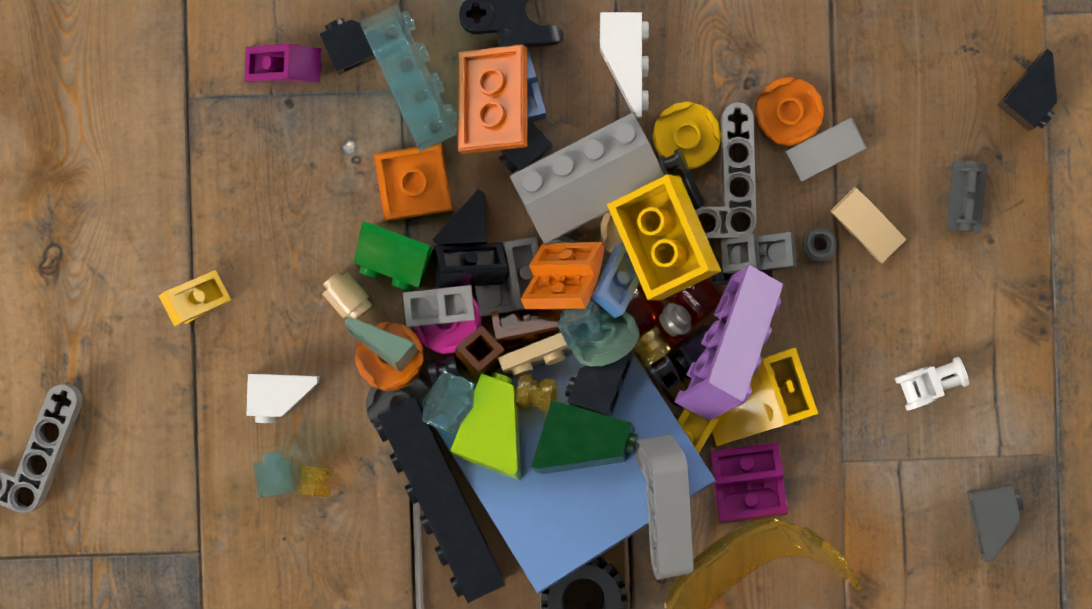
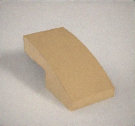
(868, 225)

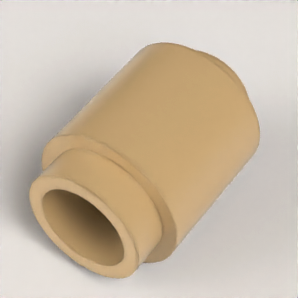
(346, 295)

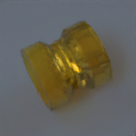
(535, 392)

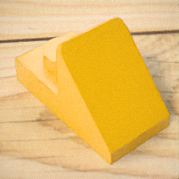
(194, 298)

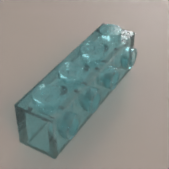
(408, 76)

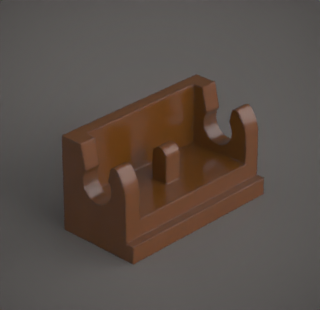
(525, 327)

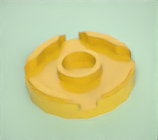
(687, 128)

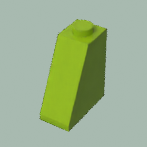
(492, 428)

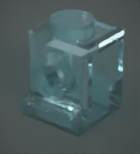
(581, 326)

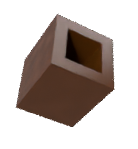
(479, 354)

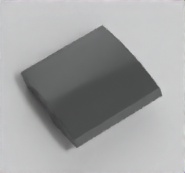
(508, 295)

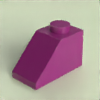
(283, 64)

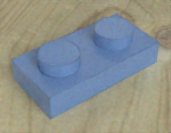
(616, 282)

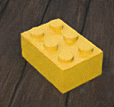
(664, 237)

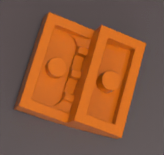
(563, 275)

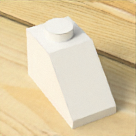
(276, 395)

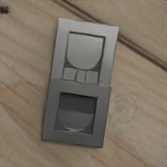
(762, 252)

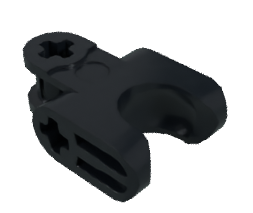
(510, 23)

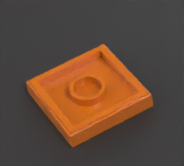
(413, 183)

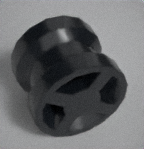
(437, 368)

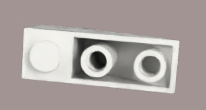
(622, 50)

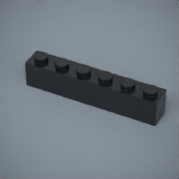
(440, 499)

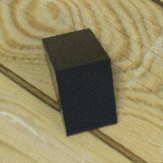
(467, 224)

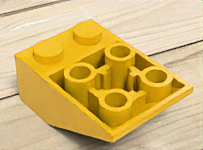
(776, 399)

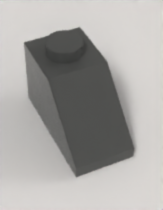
(994, 517)

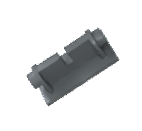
(967, 196)

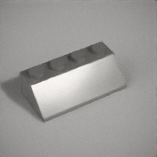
(585, 177)

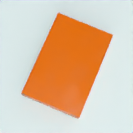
(492, 99)

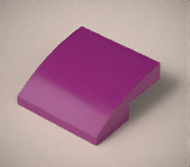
(749, 483)

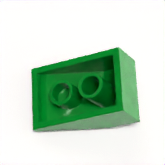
(392, 255)

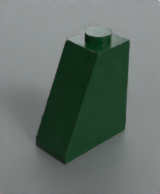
(581, 439)

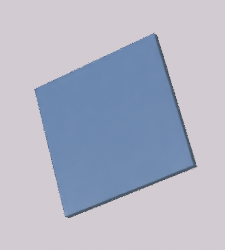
(577, 514)

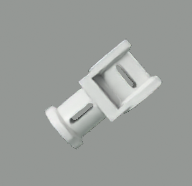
(929, 383)

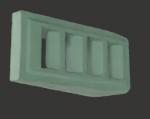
(388, 346)

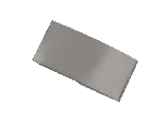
(826, 149)
(438, 306)

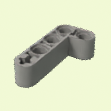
(731, 170)
(39, 445)
(668, 505)

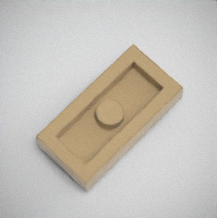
(522, 360)

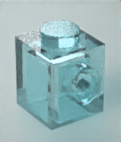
(448, 402)
(275, 475)

